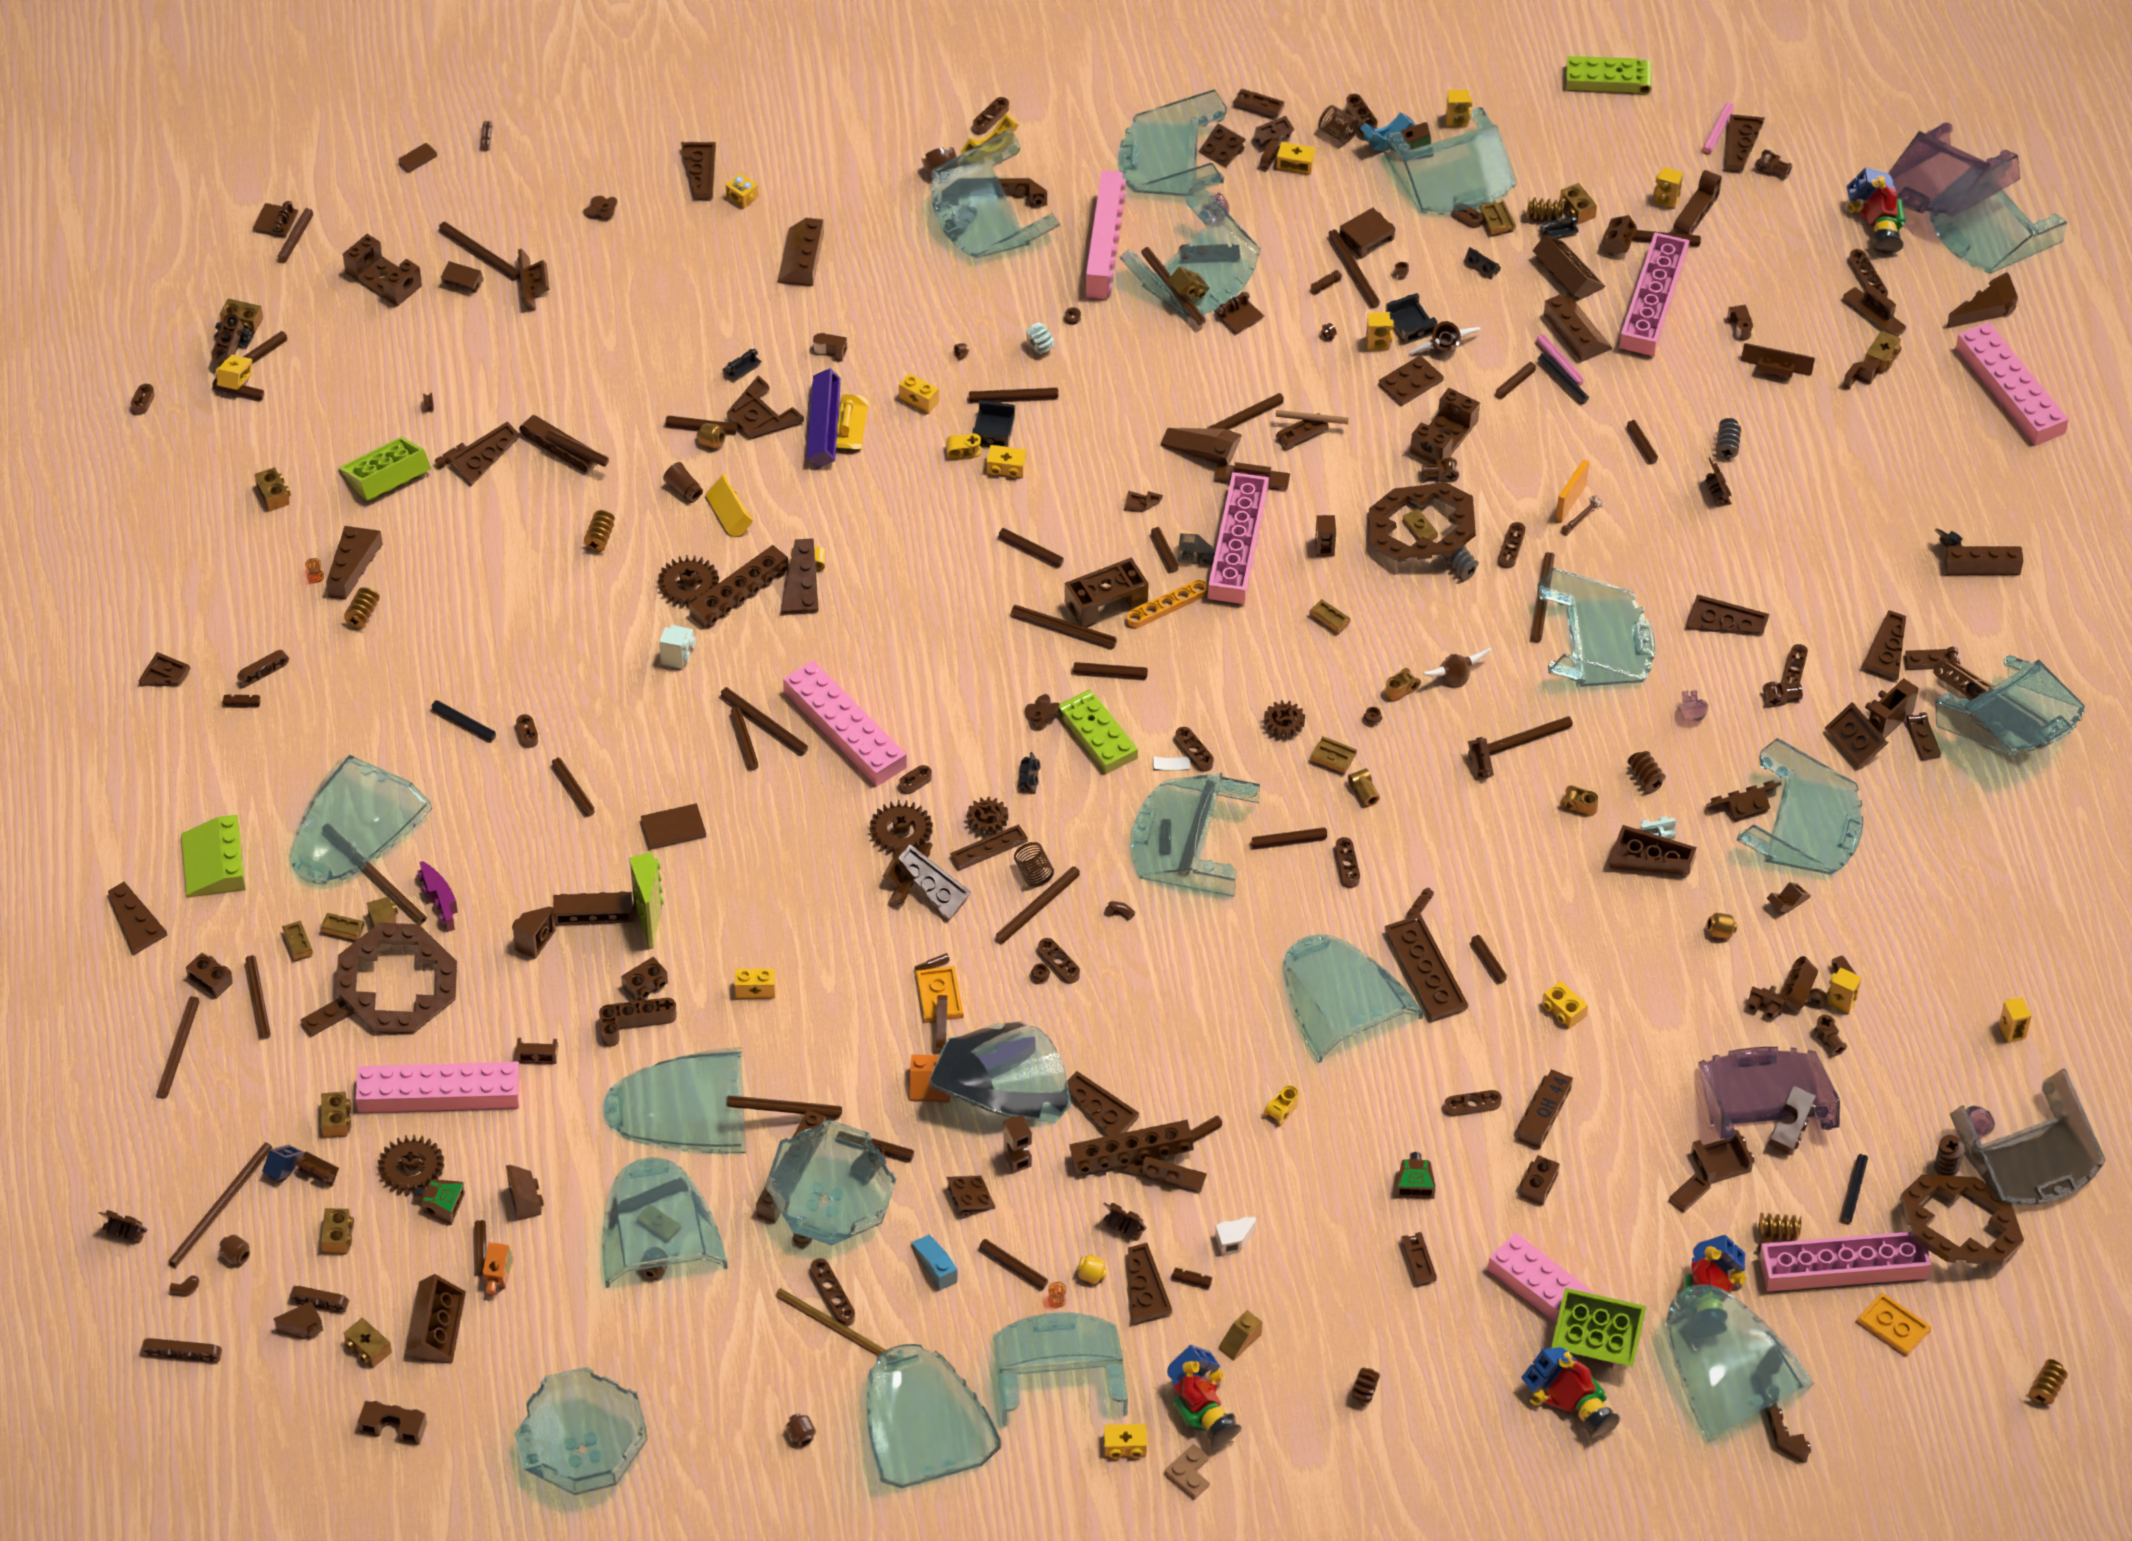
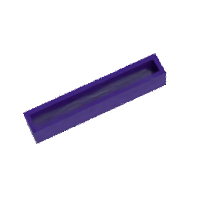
(823, 418)

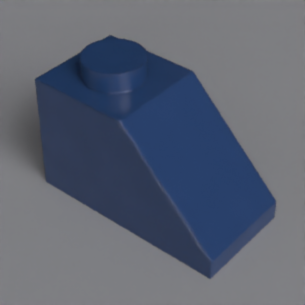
(281, 1162)

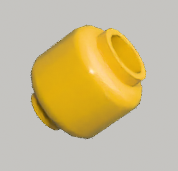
(1091, 1269)

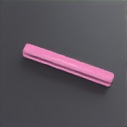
(1718, 127)
(1559, 359)

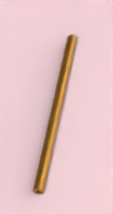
(830, 1321)

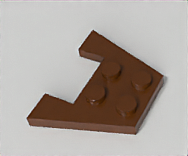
(755, 416)

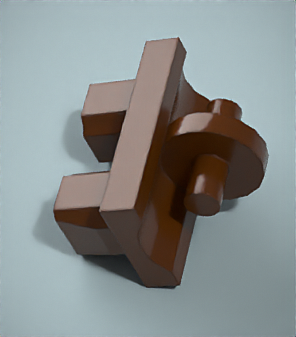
(1766, 999)

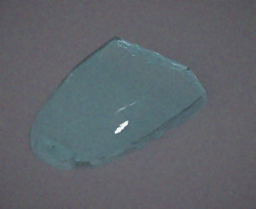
(353, 819)
(1340, 991)
(682, 1103)
(656, 1220)
(1728, 1359)
(924, 1418)

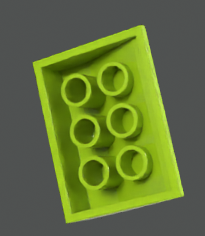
(386, 468)
(213, 857)
(647, 893)
(1599, 1327)

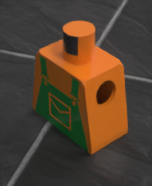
(497, 1267)

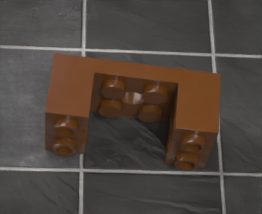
(366, 265)
(1455, 417)
(1087, 593)

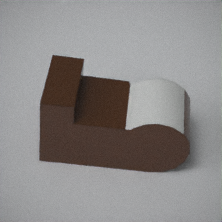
(1742, 321)
(830, 345)

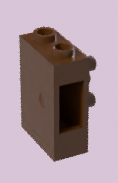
(1893, 707)

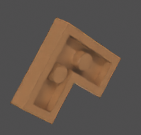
(1184, 1471)

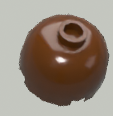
(937, 157)

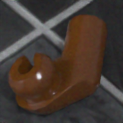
(1122, 907)
(186, 1287)

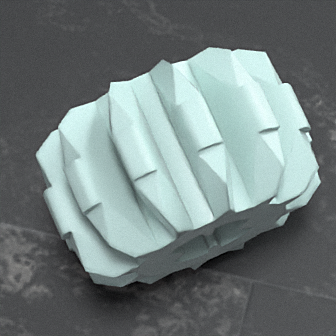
(1039, 338)

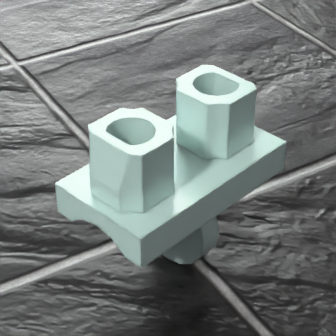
(1663, 827)

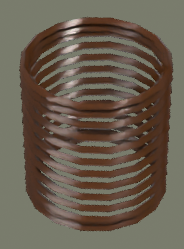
(1333, 122)
(1034, 866)

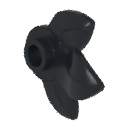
(1950, 539)

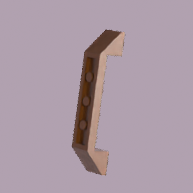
(1025, 186)
(1793, 1445)

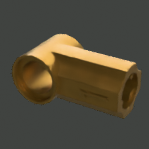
(1362, 783)

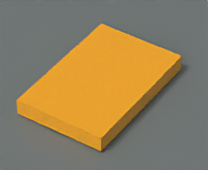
(1572, 490)
(939, 982)
(1894, 1324)

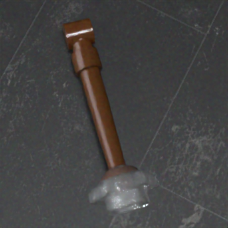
(1595, 503)

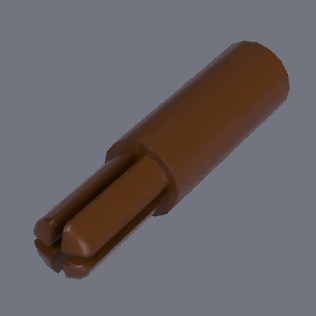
(933, 962)

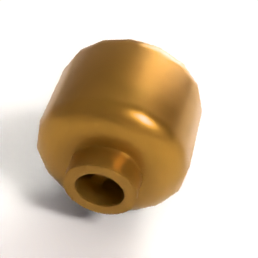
(711, 435)
(1721, 925)

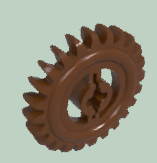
(690, 575)
(901, 818)
(410, 1163)

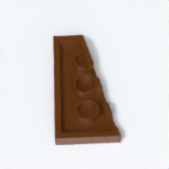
(701, 166)
(481, 454)
(801, 584)
(1724, 616)
(1887, 647)
(137, 921)

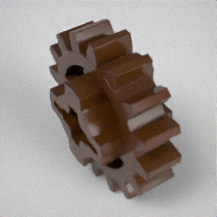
(1284, 719)
(986, 817)

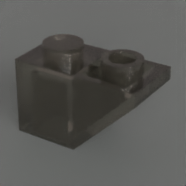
(1195, 550)

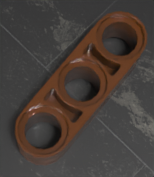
(1358, 108)
(225, 332)
(1799, 983)

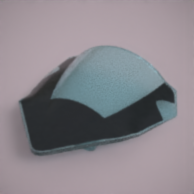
(1005, 1071)

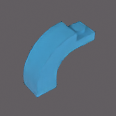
(1376, 137)

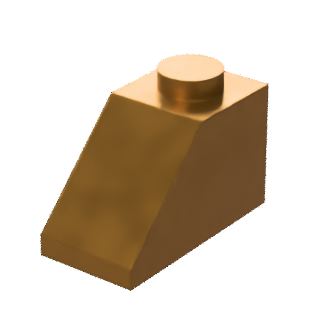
(382, 911)
(1241, 1335)

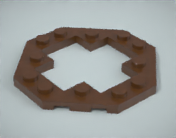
(1420, 495)
(425, 1005)
(1952, 1187)

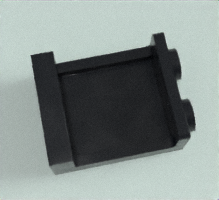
(1410, 319)
(994, 423)

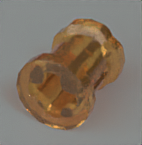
(314, 570)
(1054, 1293)

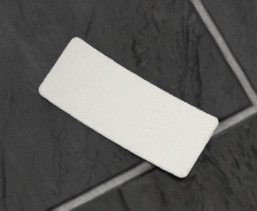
(1171, 763)

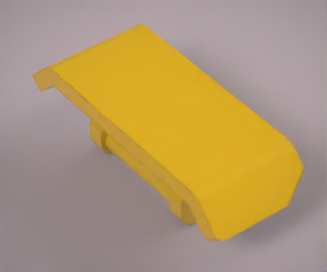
(852, 421)
(729, 507)

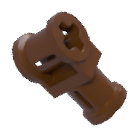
(1772, 164)
(1441, 470)
(1781, 693)
(1828, 1034)

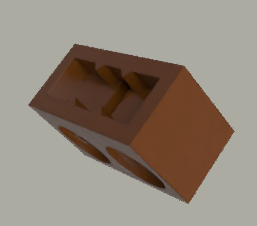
(1619, 235)
(1325, 535)
(209, 974)
(644, 977)
(1542, 1180)

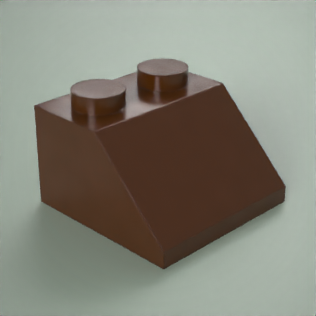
(533, 931)
(524, 1192)

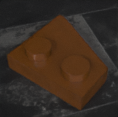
(163, 671)

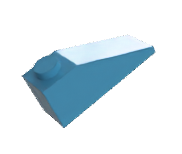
(936, 1261)

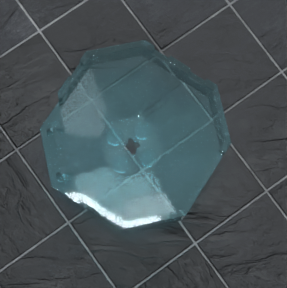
(833, 1163)
(578, 1411)

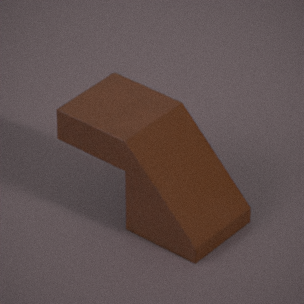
(1862, 370)
(1789, 898)

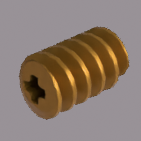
(1545, 209)
(599, 530)
(361, 607)
(1779, 1226)
(2048, 1382)

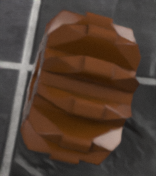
(1365, 1385)

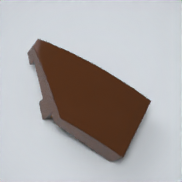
(1140, 502)

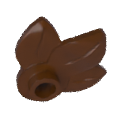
(601, 206)
(1041, 710)

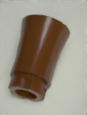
(683, 482)

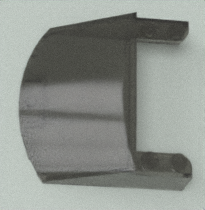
(2042, 1160)

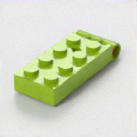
(1608, 74)
(1098, 731)

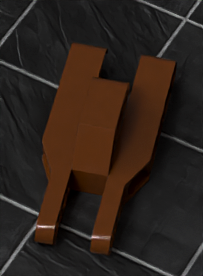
(1975, 685)

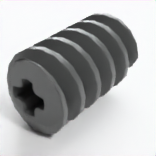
(1728, 438)
(1463, 563)

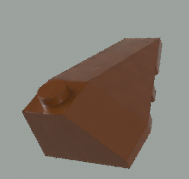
(1991, 303)
(1205, 443)

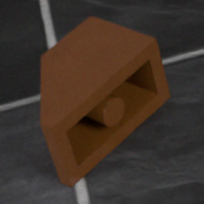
(300, 1322)

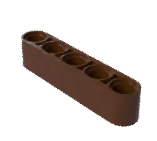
(535, 430)

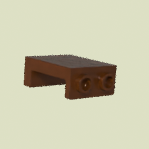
(1366, 231)
(1723, 1158)

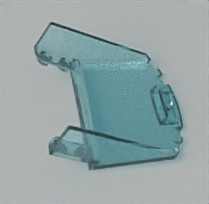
(1162, 147)
(1454, 171)
(974, 204)
(1997, 233)
(1218, 253)
(1606, 631)
(2015, 714)
(1816, 817)
(1174, 830)
(1057, 1344)

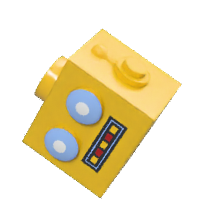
(741, 190)

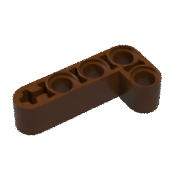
(1699, 204)
(634, 1015)

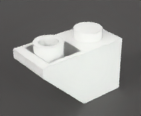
(1235, 1234)

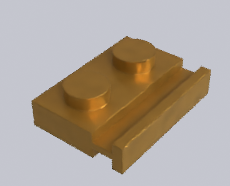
(1497, 217)
(1333, 754)

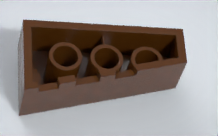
(352, 556)
(1651, 852)

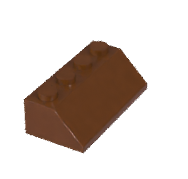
(802, 252)
(1567, 267)
(1575, 327)
(435, 1320)

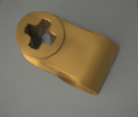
(1401, 685)
(1581, 801)

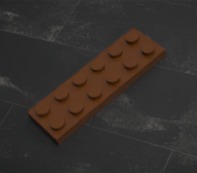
(1426, 967)

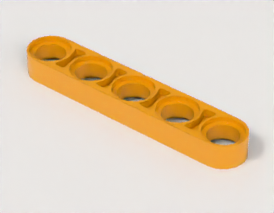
(1162, 610)

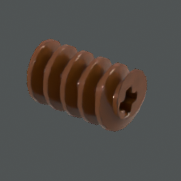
(1647, 770)
(1949, 1155)

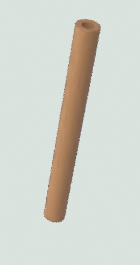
(1312, 417)

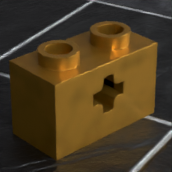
(1885, 349)
(367, 1342)

